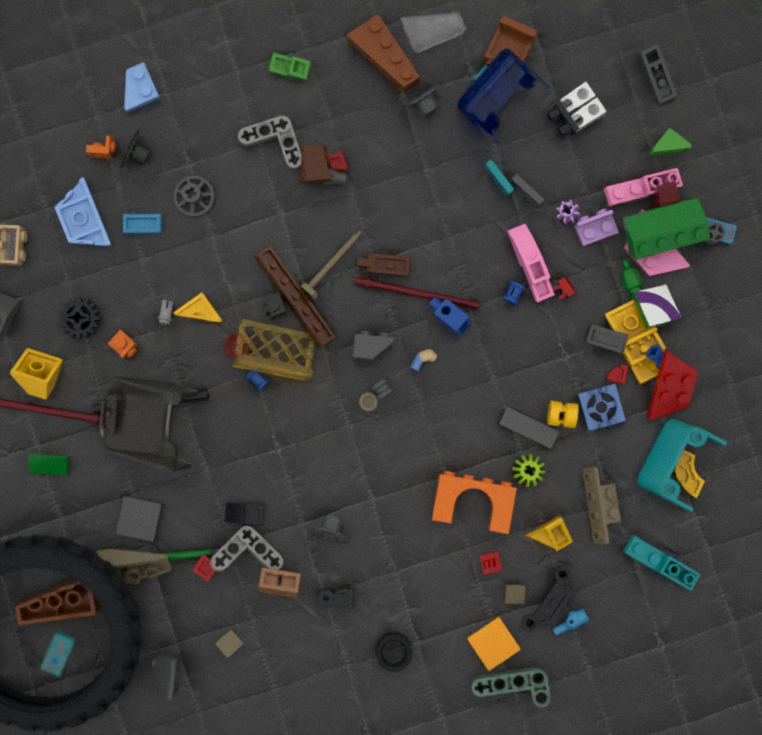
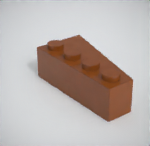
(57, 603)

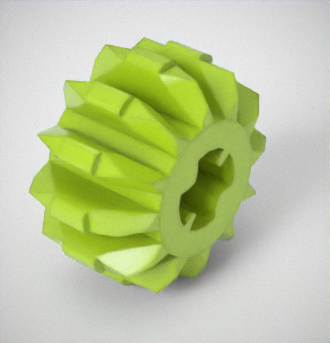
(535, 473)

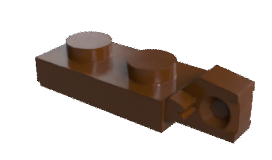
(385, 264)

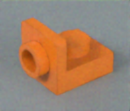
(98, 150)
(123, 345)

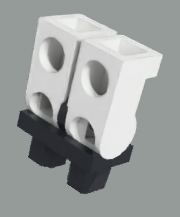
(572, 114)

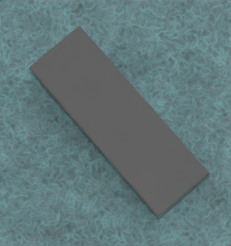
(528, 427)

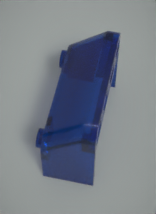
(494, 90)

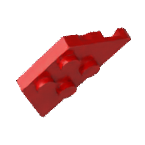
(672, 387)

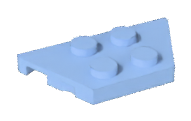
(81, 217)

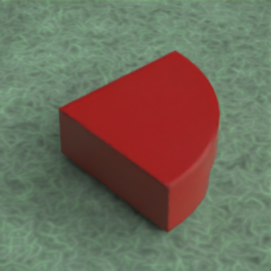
(338, 162)
(618, 374)

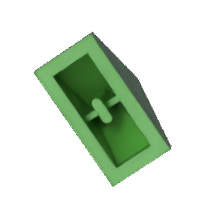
(670, 144)

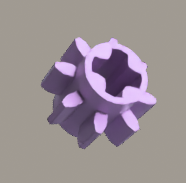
(568, 217)

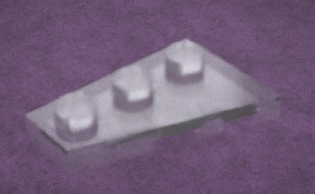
(432, 29)

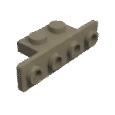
(602, 505)

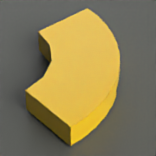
(686, 474)

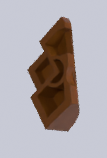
(314, 165)

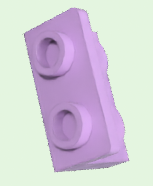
(596, 228)

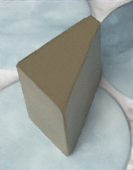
(515, 593)
(229, 643)

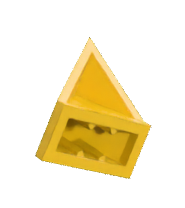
(552, 533)

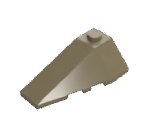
(136, 565)

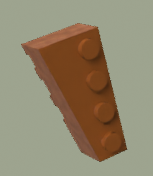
(381, 49)

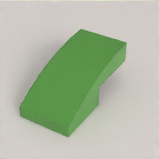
(289, 67)

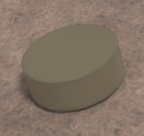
(368, 401)

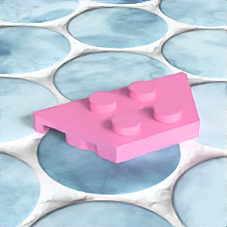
(661, 262)

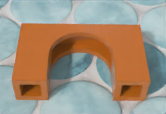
(501, 498)

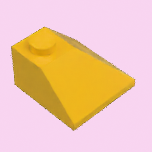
(37, 372)

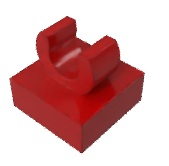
(566, 286)
(490, 562)
(203, 568)

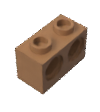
(279, 582)

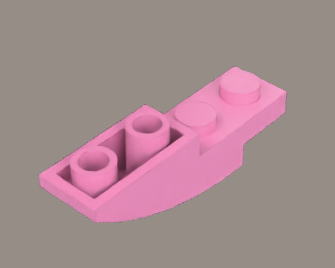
(640, 188)
(532, 262)

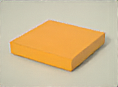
(493, 643)

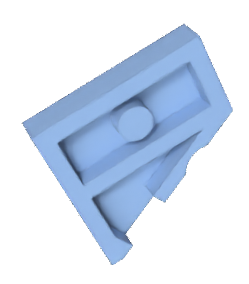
(139, 88)

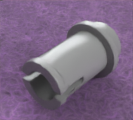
(165, 313)

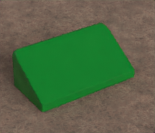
(48, 464)

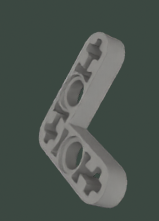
(281, 134)
(243, 544)

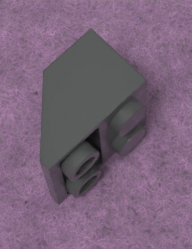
(371, 347)

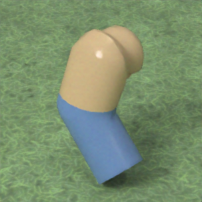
(423, 356)

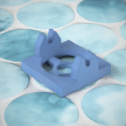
(592, 424)

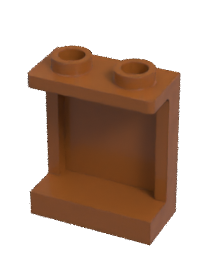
(510, 35)

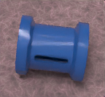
(513, 293)
(655, 353)
(258, 379)

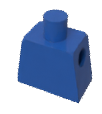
(455, 321)

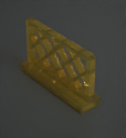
(271, 366)

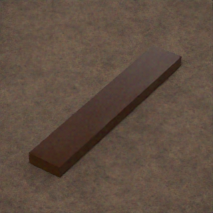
(295, 296)

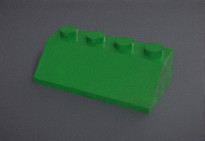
(666, 228)

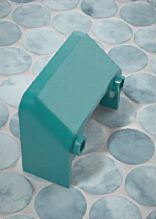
(664, 456)

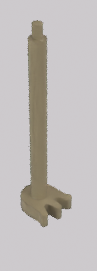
(308, 288)

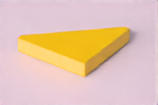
(200, 309)

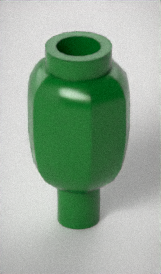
(631, 278)

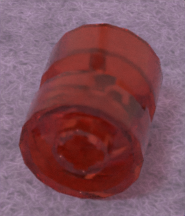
(230, 346)

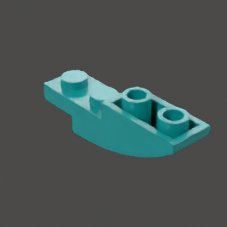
(661, 563)

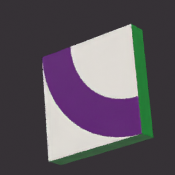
(656, 306)

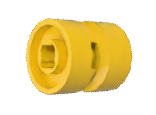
(569, 414)

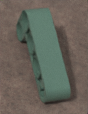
(509, 686)

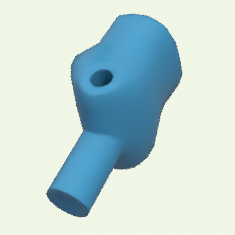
(573, 621)

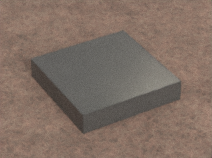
(139, 518)

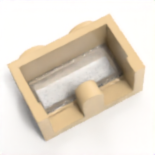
(12, 245)

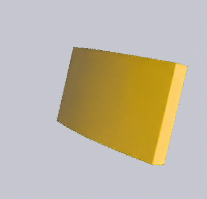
(629, 321)

